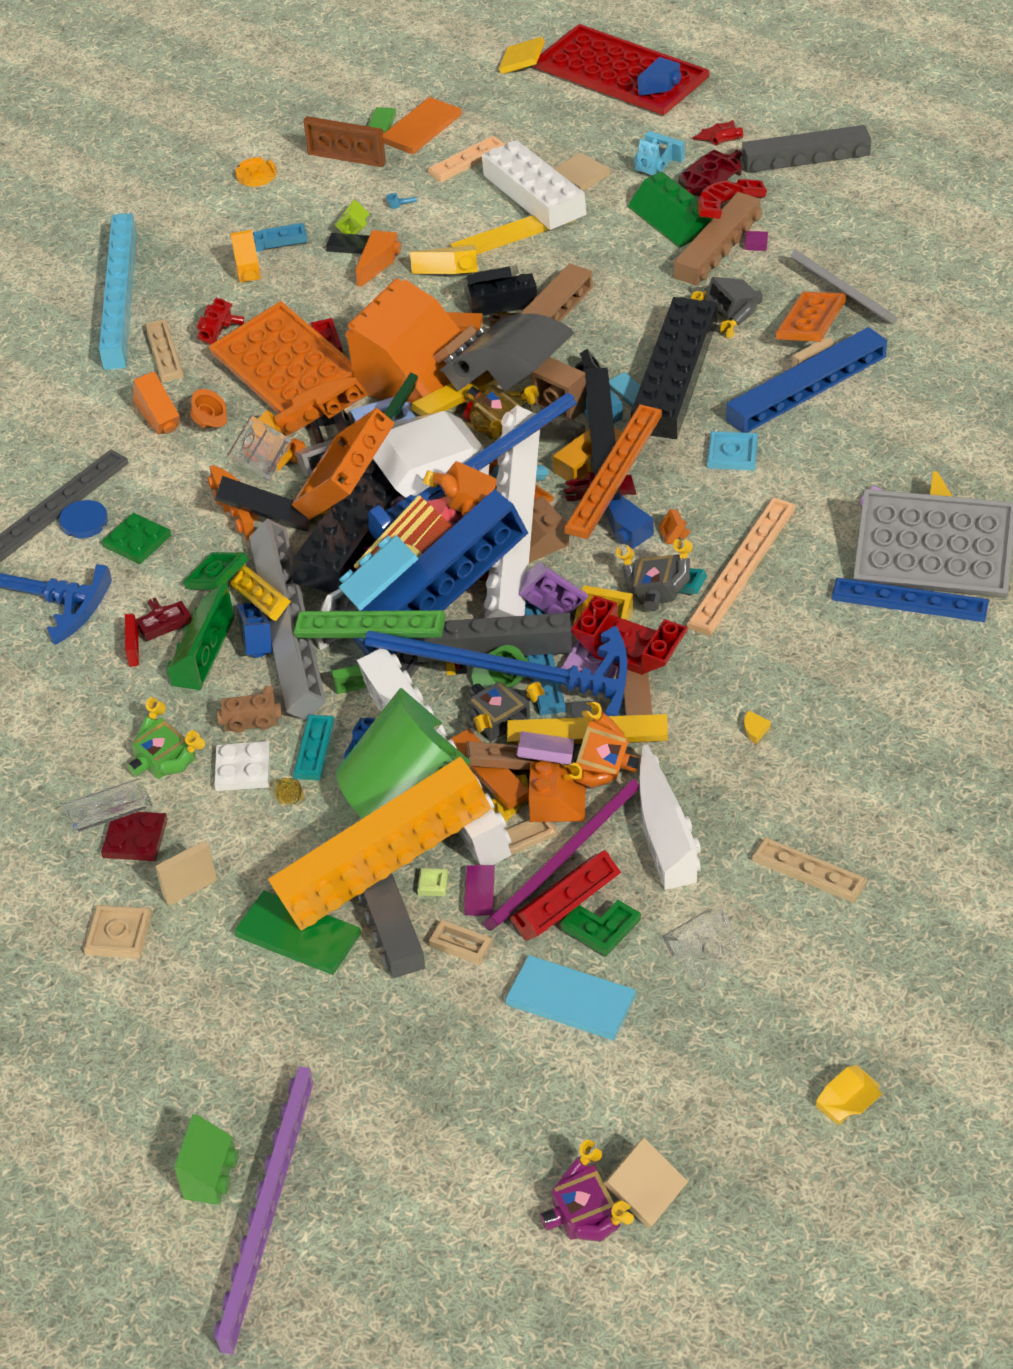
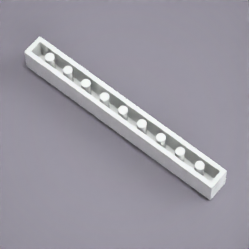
(517, 484)

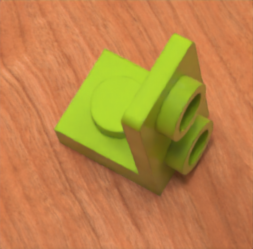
(353, 219)

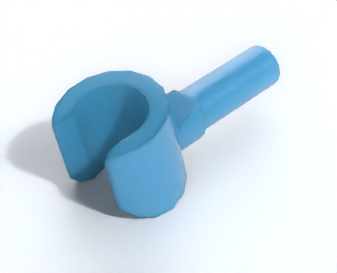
(395, 202)

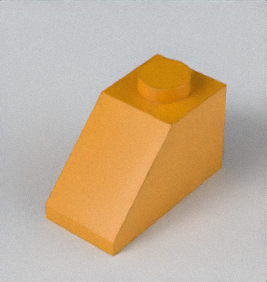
(245, 256)

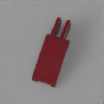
(582, 484)

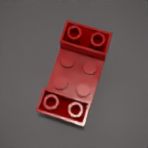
(644, 646)

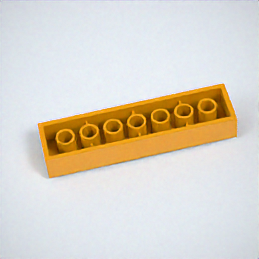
(380, 843)

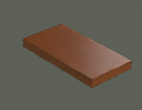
(344, 141)

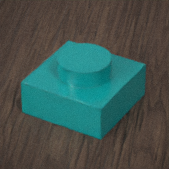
(697, 578)

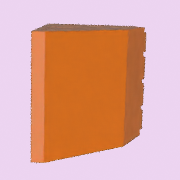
(400, 337)

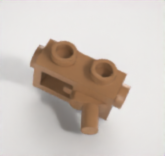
(250, 711)

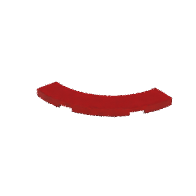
(719, 192)

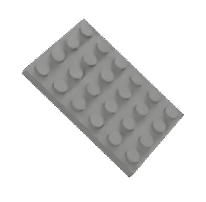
(935, 542)

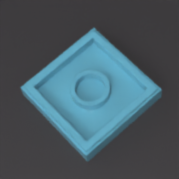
(732, 450)

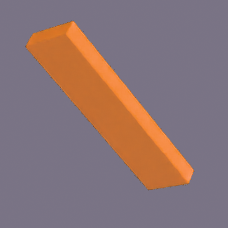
(499, 781)

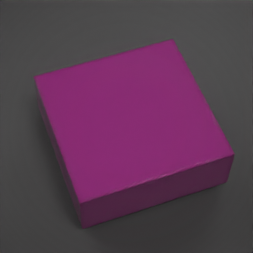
(756, 240)

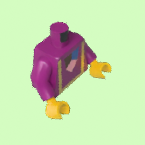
(583, 1201)

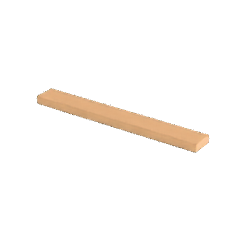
(741, 566)

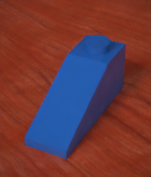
(629, 522)
(254, 630)

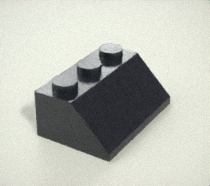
(501, 294)

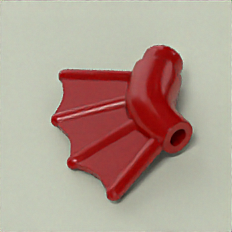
(720, 133)

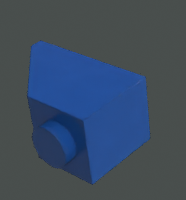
(659, 77)

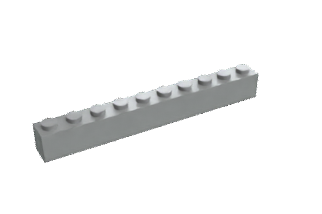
(293, 656)

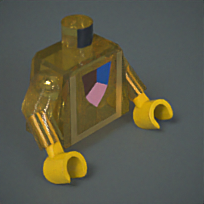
(491, 406)

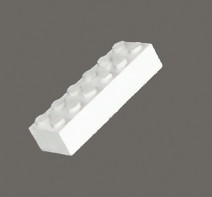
(534, 184)

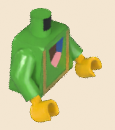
(161, 747)

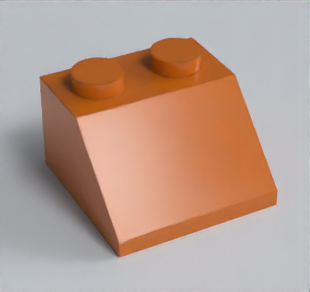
(553, 797)

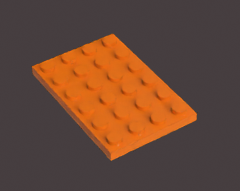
(280, 356)

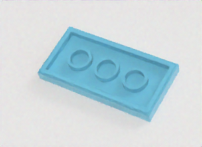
(571, 997)

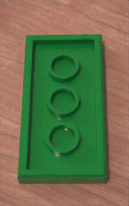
(317, 946)

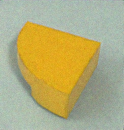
(755, 726)

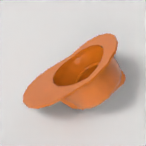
(208, 409)

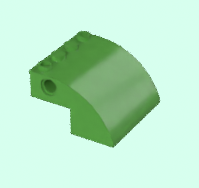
(394, 755)

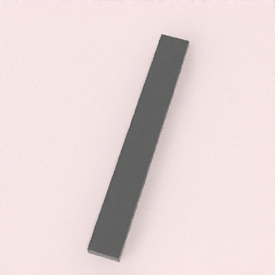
(51, 508)

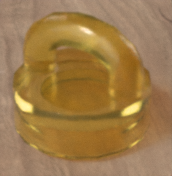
(289, 791)

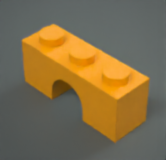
(574, 459)

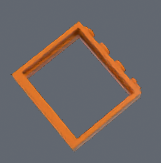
(349, 462)

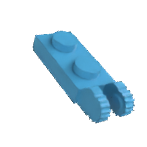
(279, 236)

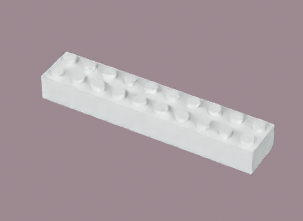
(383, 678)

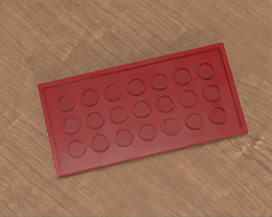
(614, 67)

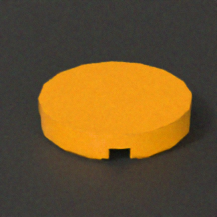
(255, 172)

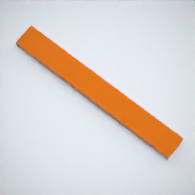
(613, 472)

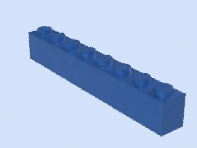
(806, 380)

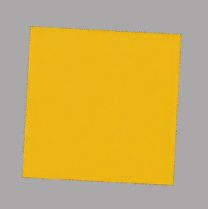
(521, 55)

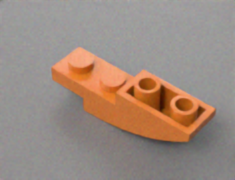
(324, 399)
(244, 519)

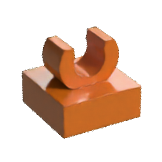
(673, 527)

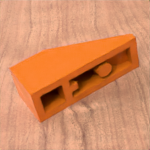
(377, 255)

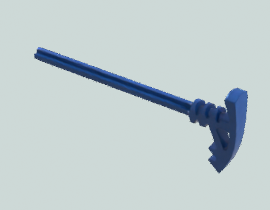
(380, 520)
(68, 594)
(612, 651)

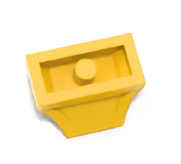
(848, 1094)

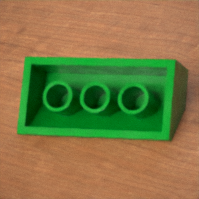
(668, 209)
(202, 640)

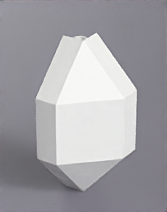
(422, 445)

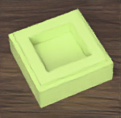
(432, 882)

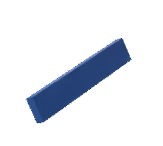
(910, 599)

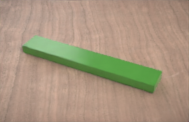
(357, 623)

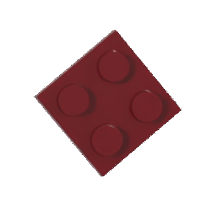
(135, 836)

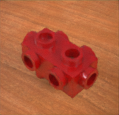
(215, 319)

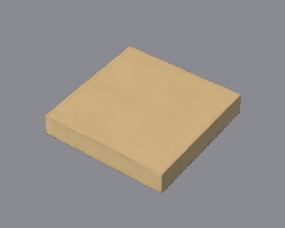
(583, 171)
(186, 873)
(118, 931)
(645, 1182)

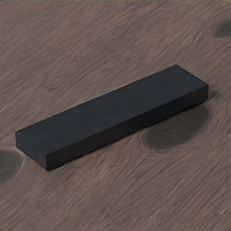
(260, 503)

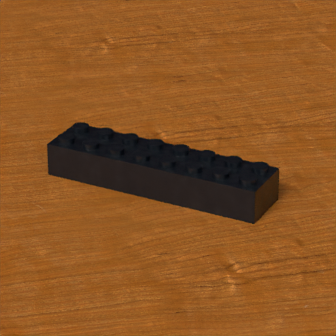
(677, 362)
(342, 533)

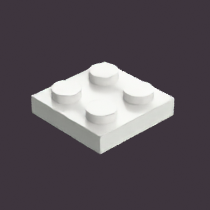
(242, 766)

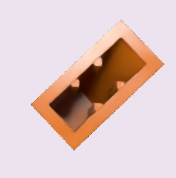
(155, 403)

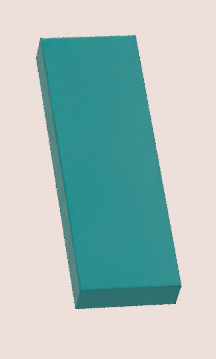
(314, 747)

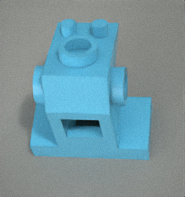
(652, 158)

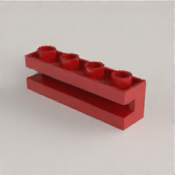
(565, 895)

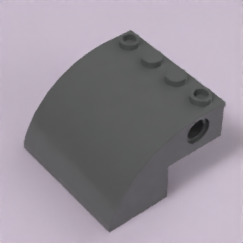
(507, 350)

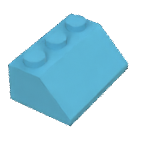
(377, 571)

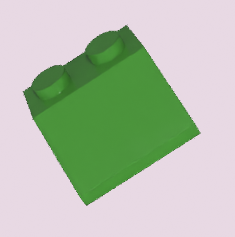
(205, 1162)

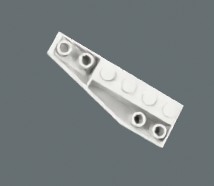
(665, 826)

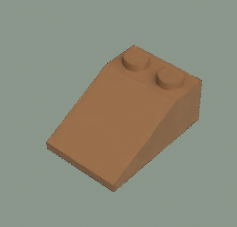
(547, 530)

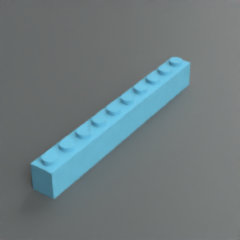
(118, 292)

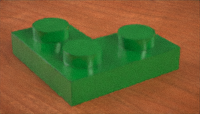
(601, 933)

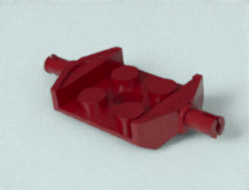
(709, 170)

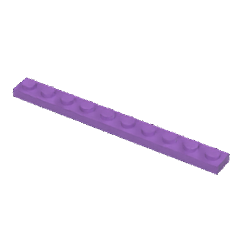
(261, 1217)

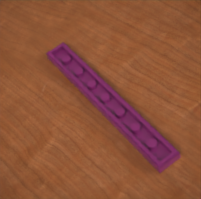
(561, 855)

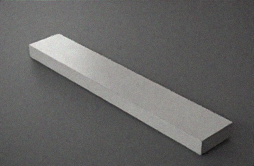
(844, 287)

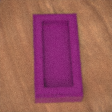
(479, 890)

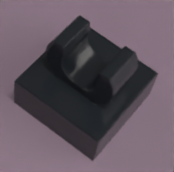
(588, 361)

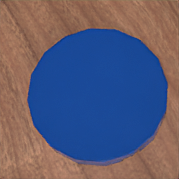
(83, 518)

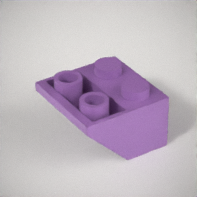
(551, 590)

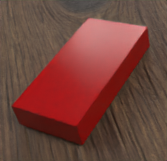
(131, 640)

